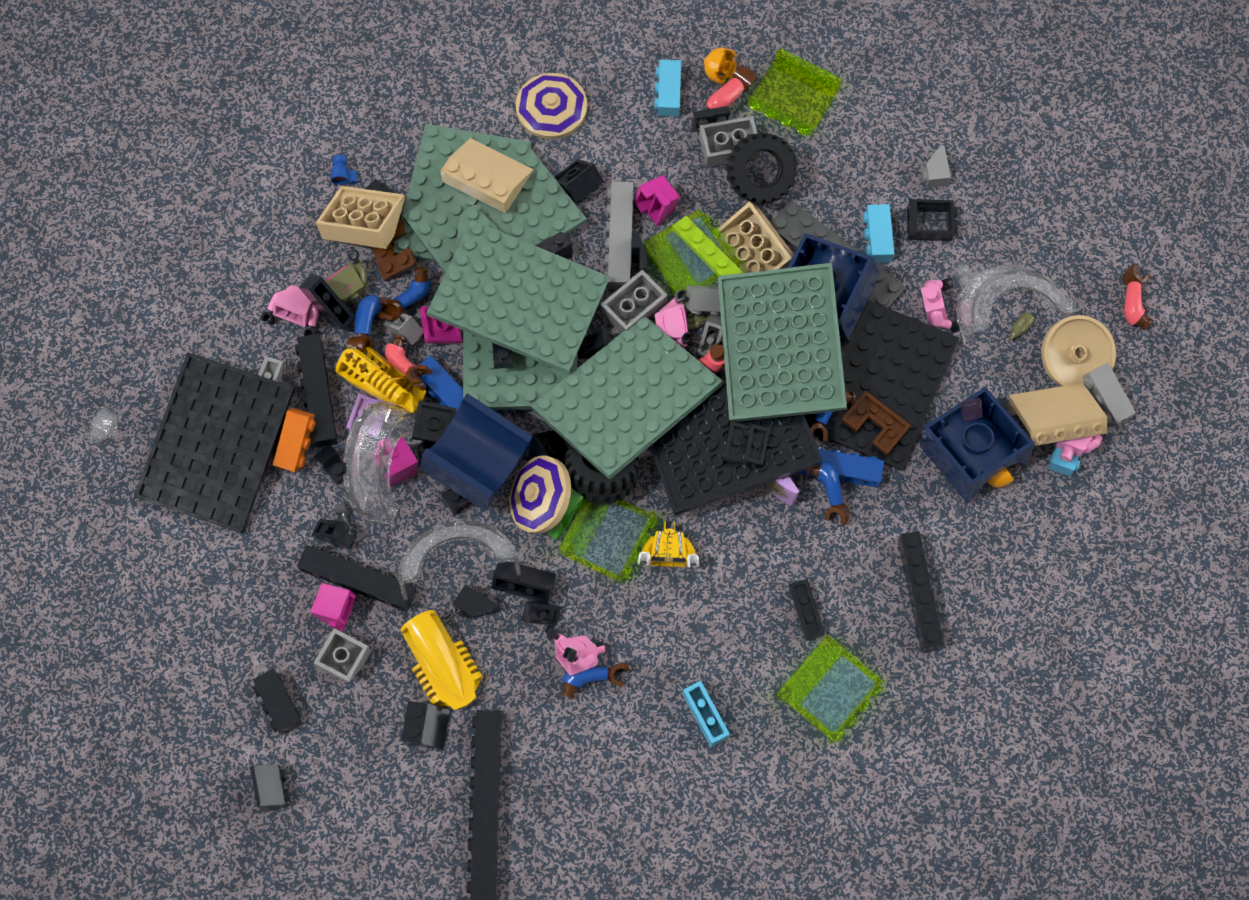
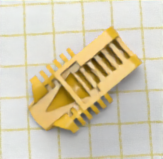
(386, 385)
(442, 664)

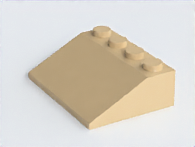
(485, 174)
(361, 217)
(755, 241)

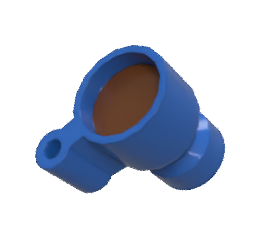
(340, 173)

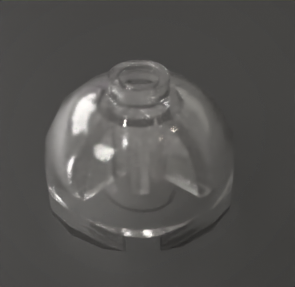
(103, 427)

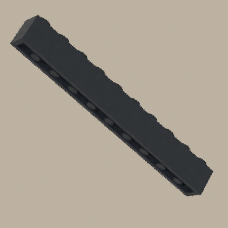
(484, 805)

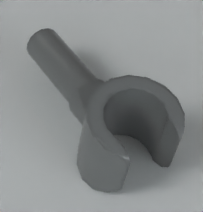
(341, 509)

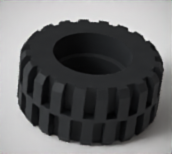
(785, 174)
(595, 485)

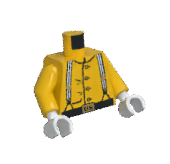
(668, 549)

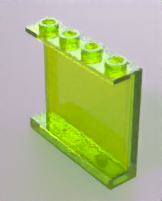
(795, 92)

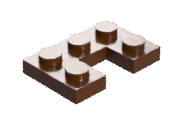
(391, 264)
(870, 408)

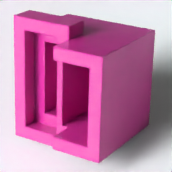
(657, 199)
(403, 463)
(333, 606)

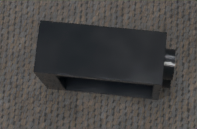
(929, 205)

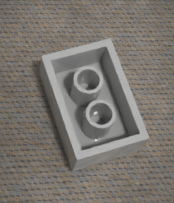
(721, 136)
(634, 301)

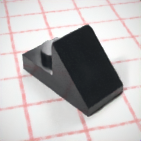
(593, 343)
(332, 463)
(540, 613)

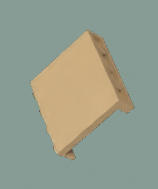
(1059, 413)

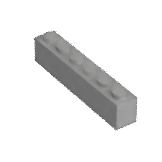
(620, 234)

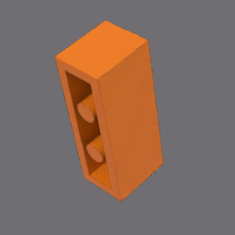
(294, 440)

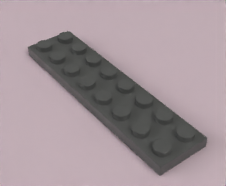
(794, 222)

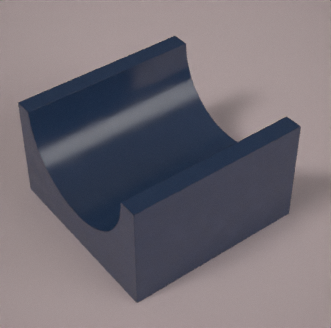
(852, 275)
(975, 449)
(476, 452)

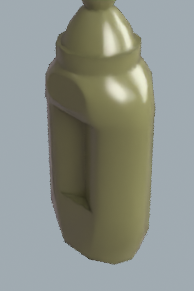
(695, 322)
(1021, 325)

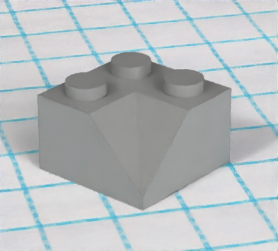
(342, 656)

